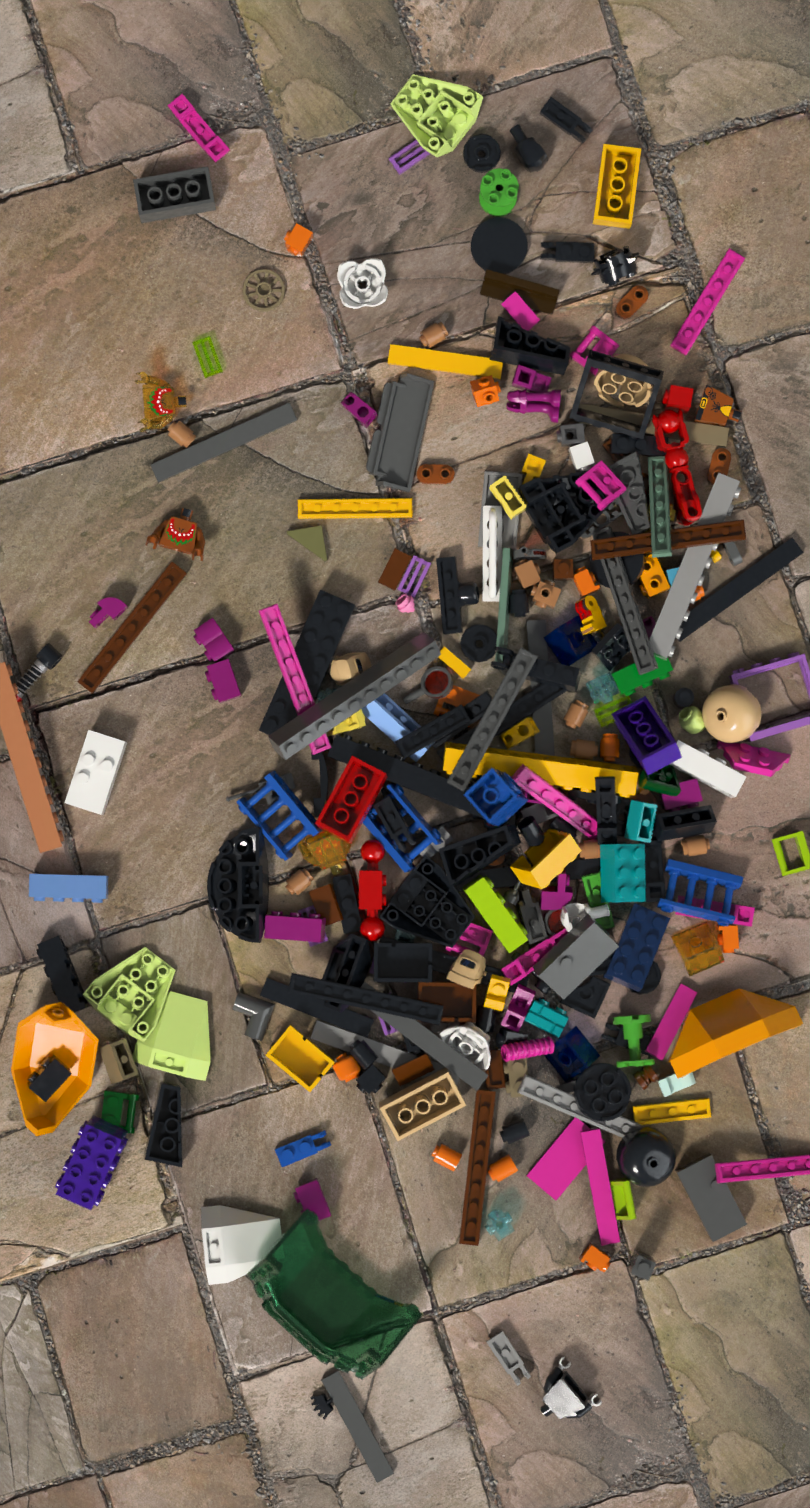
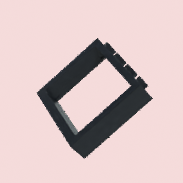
(626, 369)

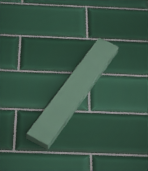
(659, 507)
(504, 601)

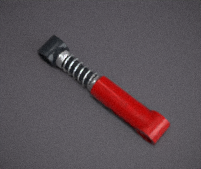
(46, 659)

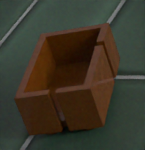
(456, 999)

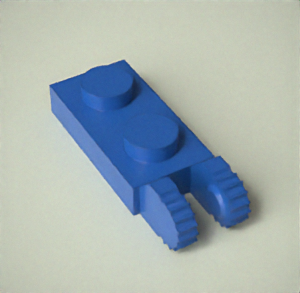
(300, 1149)

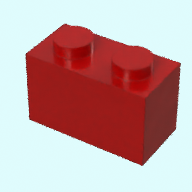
(678, 398)

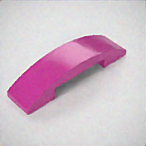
(198, 128)
(743, 914)
(524, 963)

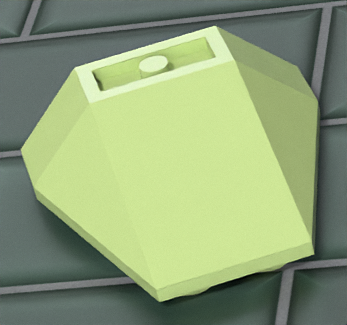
(437, 112)
(133, 993)
(179, 1040)

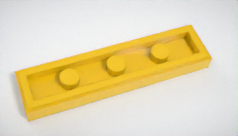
(672, 1111)

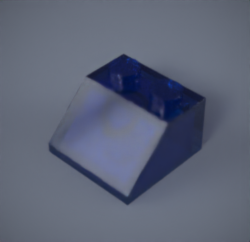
(569, 643)
(572, 1054)

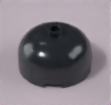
(636, 1156)

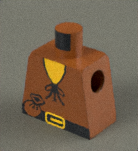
(716, 408)

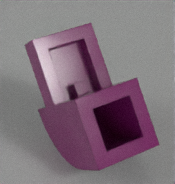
(557, 896)
(517, 1008)

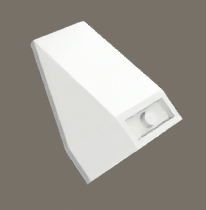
(235, 1241)

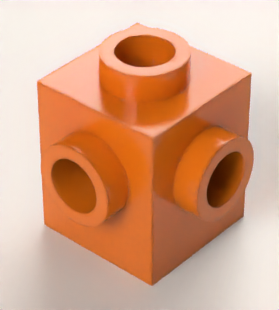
(485, 390)

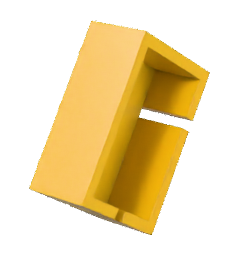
(547, 859)
(300, 1058)

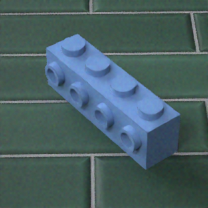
(68, 886)

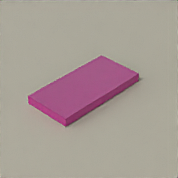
(561, 1161)

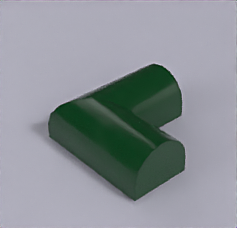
(661, 781)

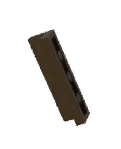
(535, 295)

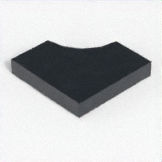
(587, 997)

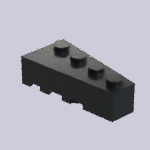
(527, 348)
(62, 974)

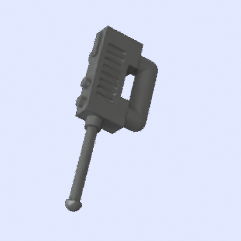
(287, 778)

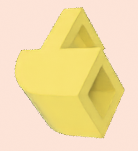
(352, 723)

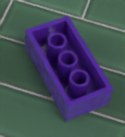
(646, 735)

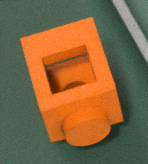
(585, 581)
(728, 938)
(596, 1258)

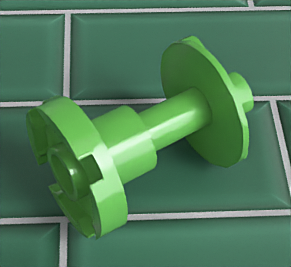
(498, 192)
(633, 1032)

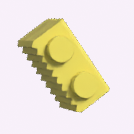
(507, 497)

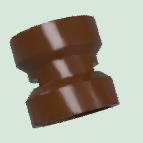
(645, 1077)

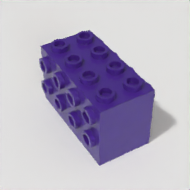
(91, 1163)

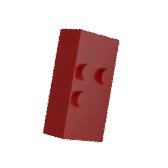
(351, 800)

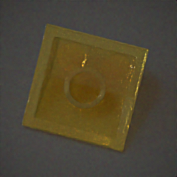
(698, 949)

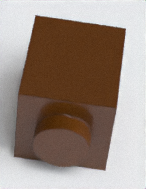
(562, 569)

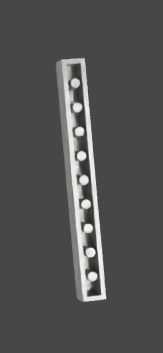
(691, 569)

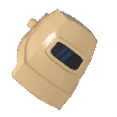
(349, 666)
(468, 969)

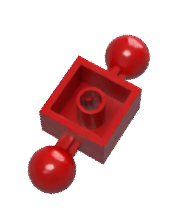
(370, 890)

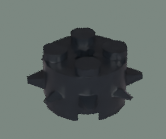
(616, 265)

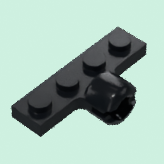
(453, 595)

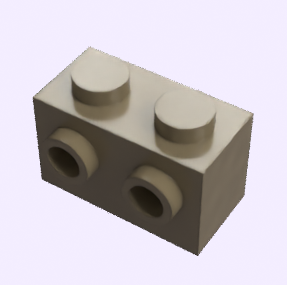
(118, 1061)
(516, 1071)

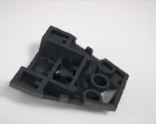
(560, 508)

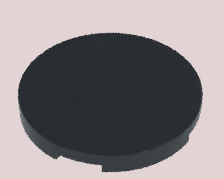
(499, 245)
(633, 565)
(602, 1092)

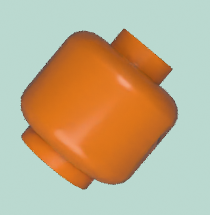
(346, 1067)

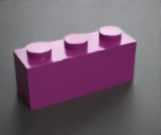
(295, 927)

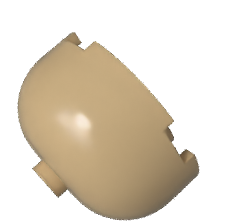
(608, 383)
(739, 710)

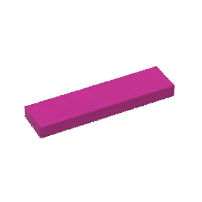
(671, 1021)

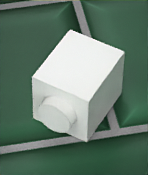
(581, 457)

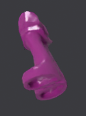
(519, 402)

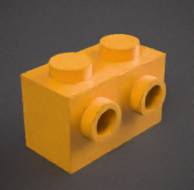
(653, 578)

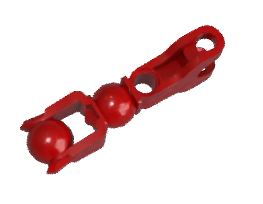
(676, 459)

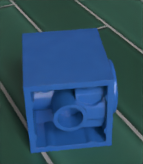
(496, 797)

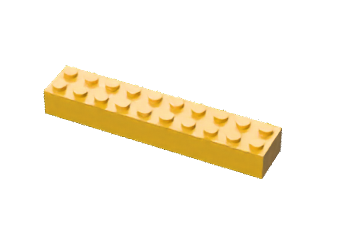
(553, 769)

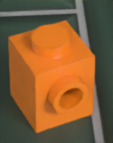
(298, 240)

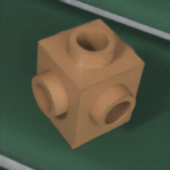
(551, 599)

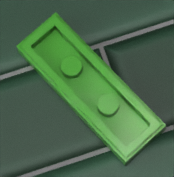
(592, 887)

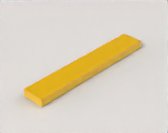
(444, 361)
(355, 508)

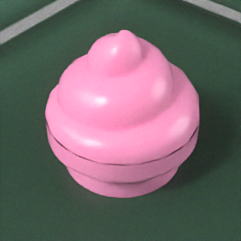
(405, 603)

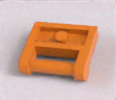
(455, 698)

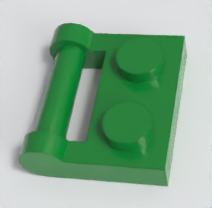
(113, 1108)

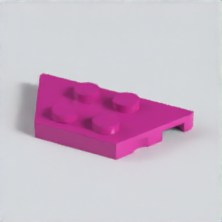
(753, 759)

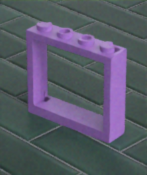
(777, 663)

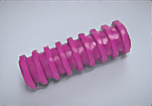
(527, 1049)

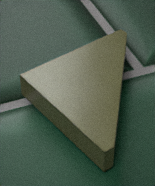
(311, 539)

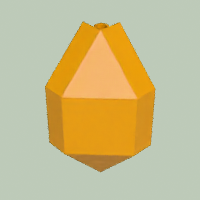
(727, 1027)
(41, 1035)

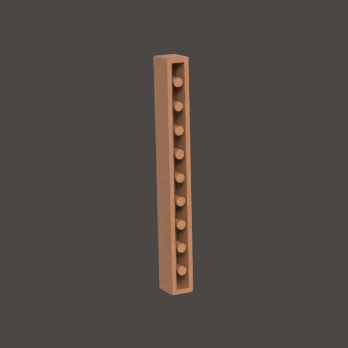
(26, 765)

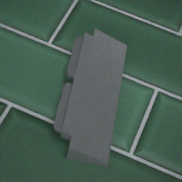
(400, 433)

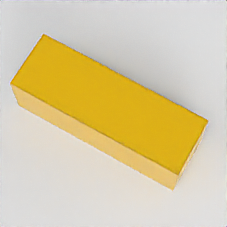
(454, 663)

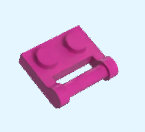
(605, 346)
(605, 481)
(476, 935)

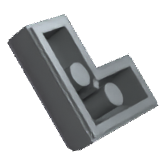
(259, 1012)

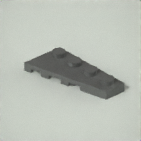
(633, 501)

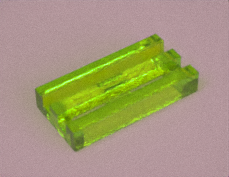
(213, 372)
(599, 717)

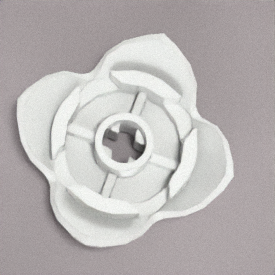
(352, 273)
(470, 1043)

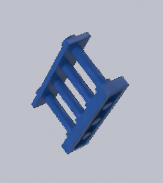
(288, 798)
(404, 860)
(712, 879)

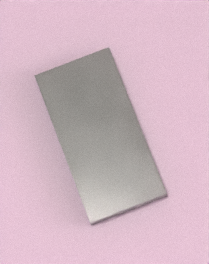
(509, 526)

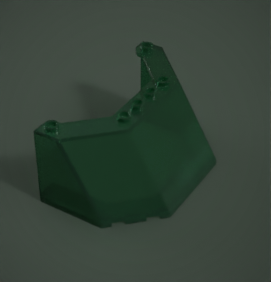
(327, 1303)

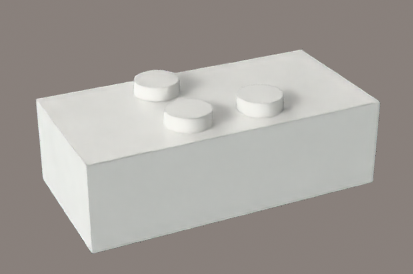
(708, 770)
(95, 772)

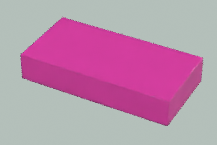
(520, 311)

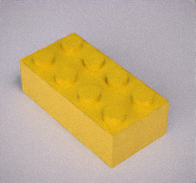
(616, 186)

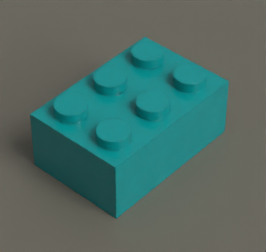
(622, 873)

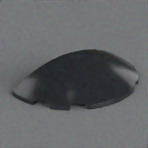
(241, 885)

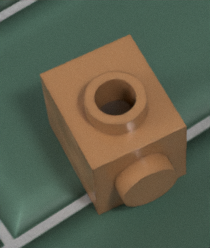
(527, 573)

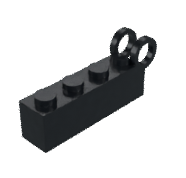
(542, 671)

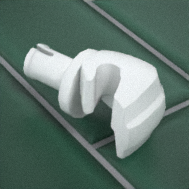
(575, 912)

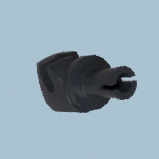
(528, 150)

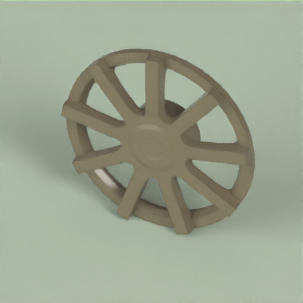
(263, 290)

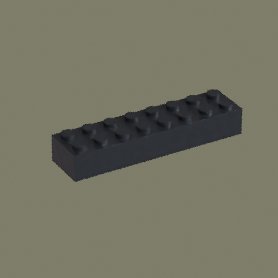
(315, 653)

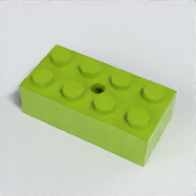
(494, 912)

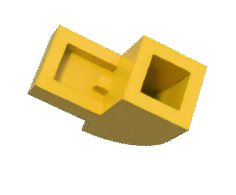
(496, 992)

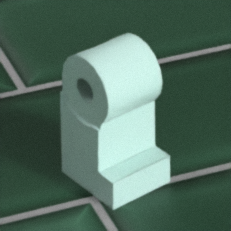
(671, 1084)

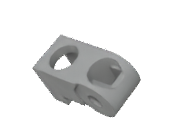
(432, 848)

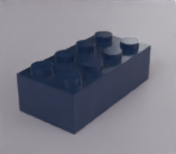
(637, 947)

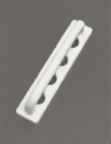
(493, 553)

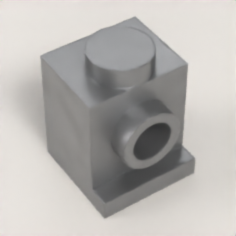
(575, 429)

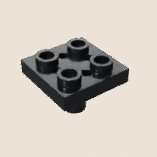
(611, 646)

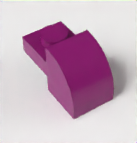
(530, 380)
(110, 607)

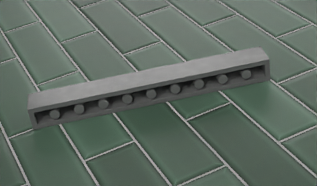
(354, 695)

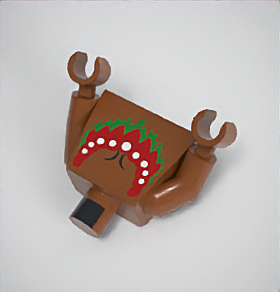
(179, 535)

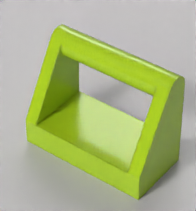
(802, 849)
(622, 1199)

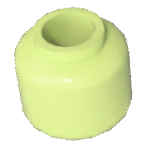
(691, 720)

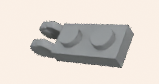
(507, 1356)

